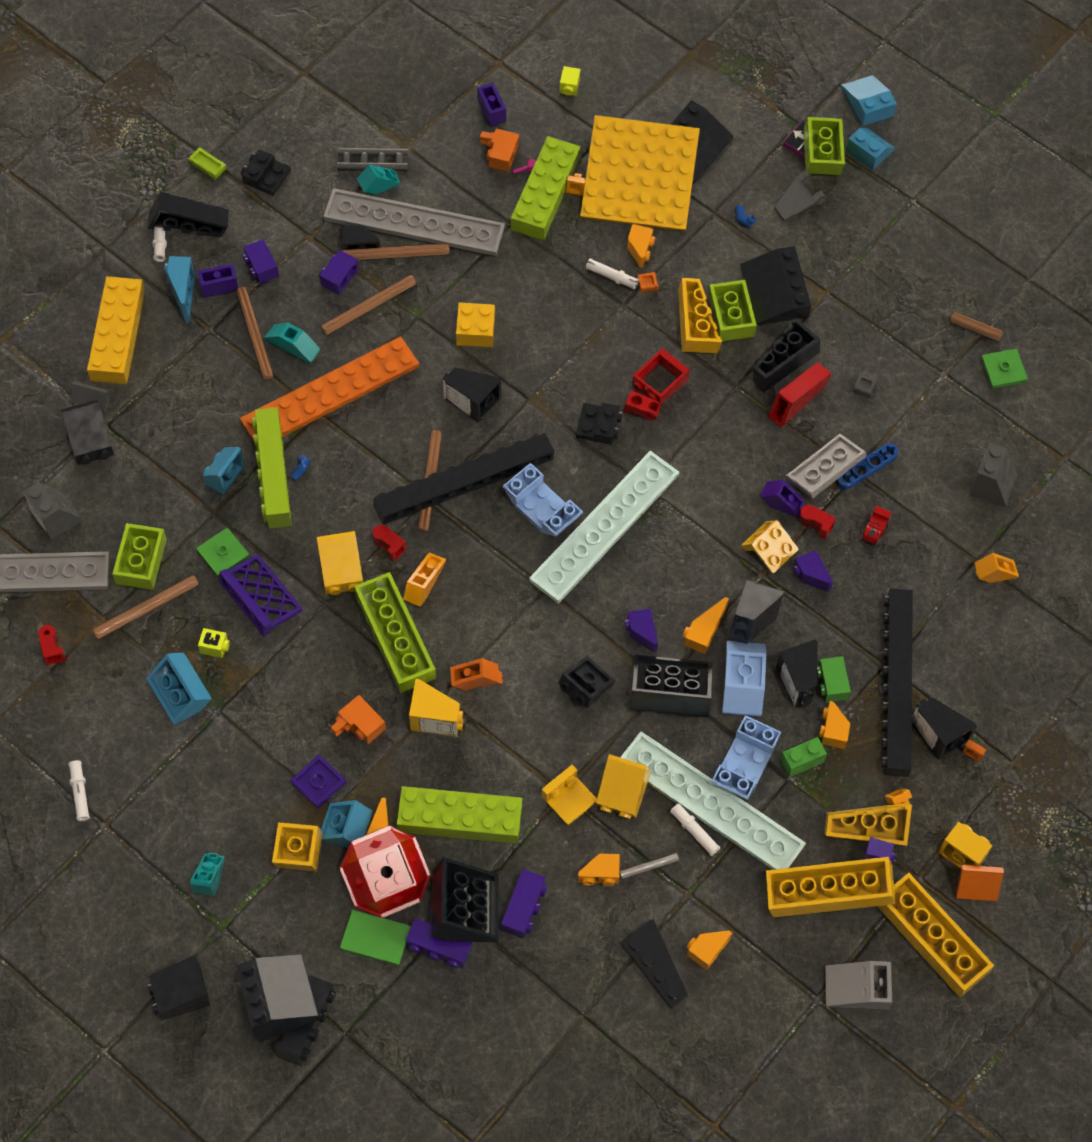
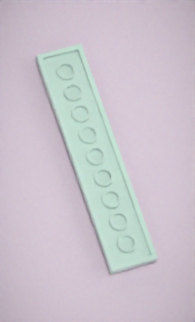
(603, 527)
(715, 805)

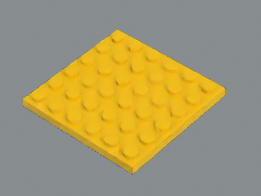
(640, 173)

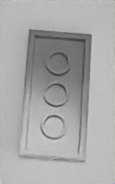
(826, 466)

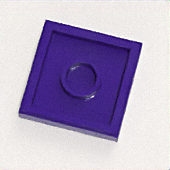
(318, 781)

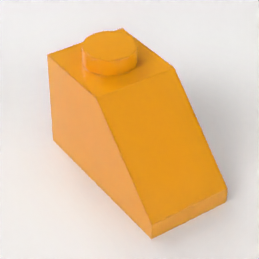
(996, 568)
(707, 947)

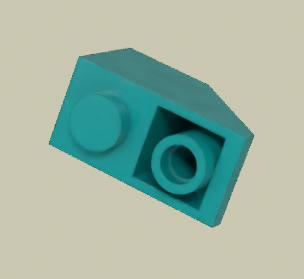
(377, 179)

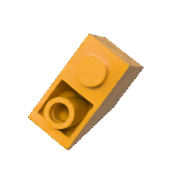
(639, 242)
(836, 727)
(602, 870)

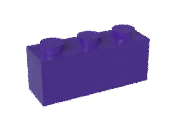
(524, 904)
(420, 940)

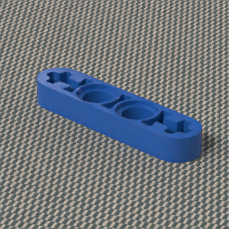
(868, 467)

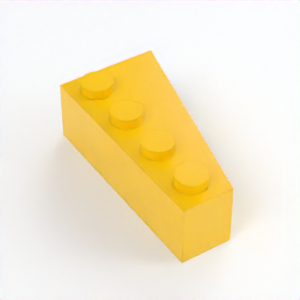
(696, 322)
(881, 822)

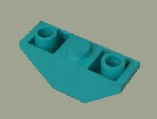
(293, 341)
(208, 874)

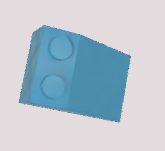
(870, 99)
(181, 280)

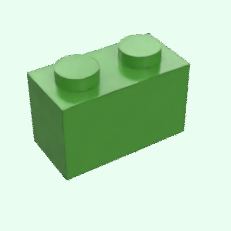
(833, 679)
(803, 757)

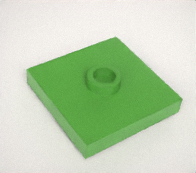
(1004, 368)
(223, 552)

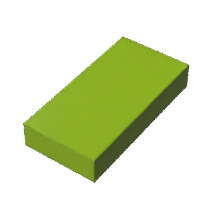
(207, 163)

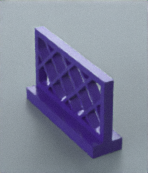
(248, 605)

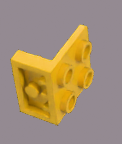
(771, 545)
(568, 796)

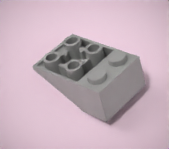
(859, 985)

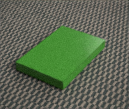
(375, 938)

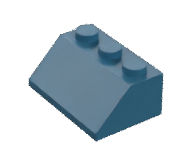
(178, 687)

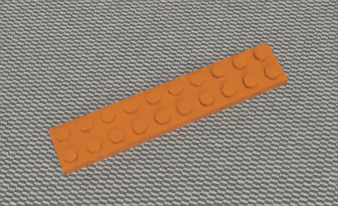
(339, 387)

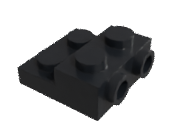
(265, 172)
(599, 422)
(585, 682)

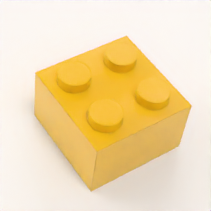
(475, 325)
(297, 847)
(965, 847)

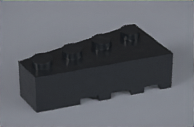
(188, 215)
(786, 355)
(297, 1041)

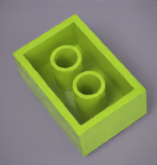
(824, 146)
(732, 310)
(139, 556)

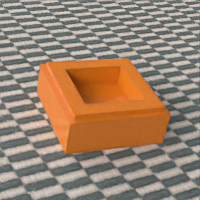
(647, 282)
(974, 750)

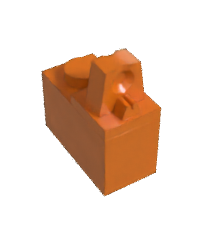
(503, 148)
(475, 674)
(360, 719)

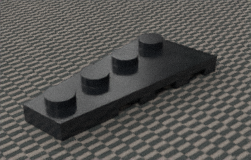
(653, 959)

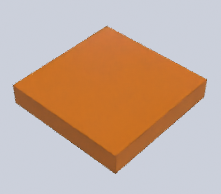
(979, 883)

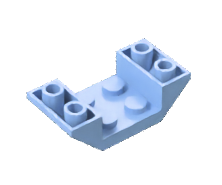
(539, 502)
(744, 678)
(747, 757)

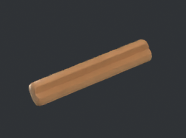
(976, 326)

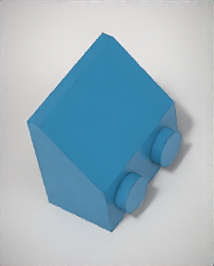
(868, 147)
(224, 469)
(345, 823)

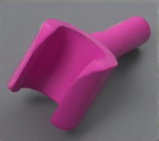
(530, 164)

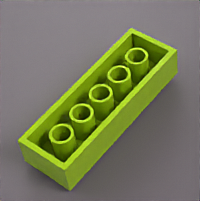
(545, 188)
(271, 468)
(394, 632)
(459, 815)

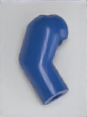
(742, 218)
(301, 468)

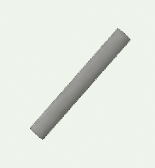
(649, 866)

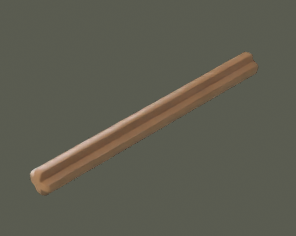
(403, 251)
(368, 304)
(254, 333)
(432, 462)
(145, 607)

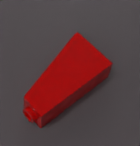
(798, 394)

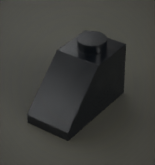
(359, 238)

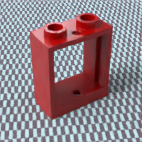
(668, 362)

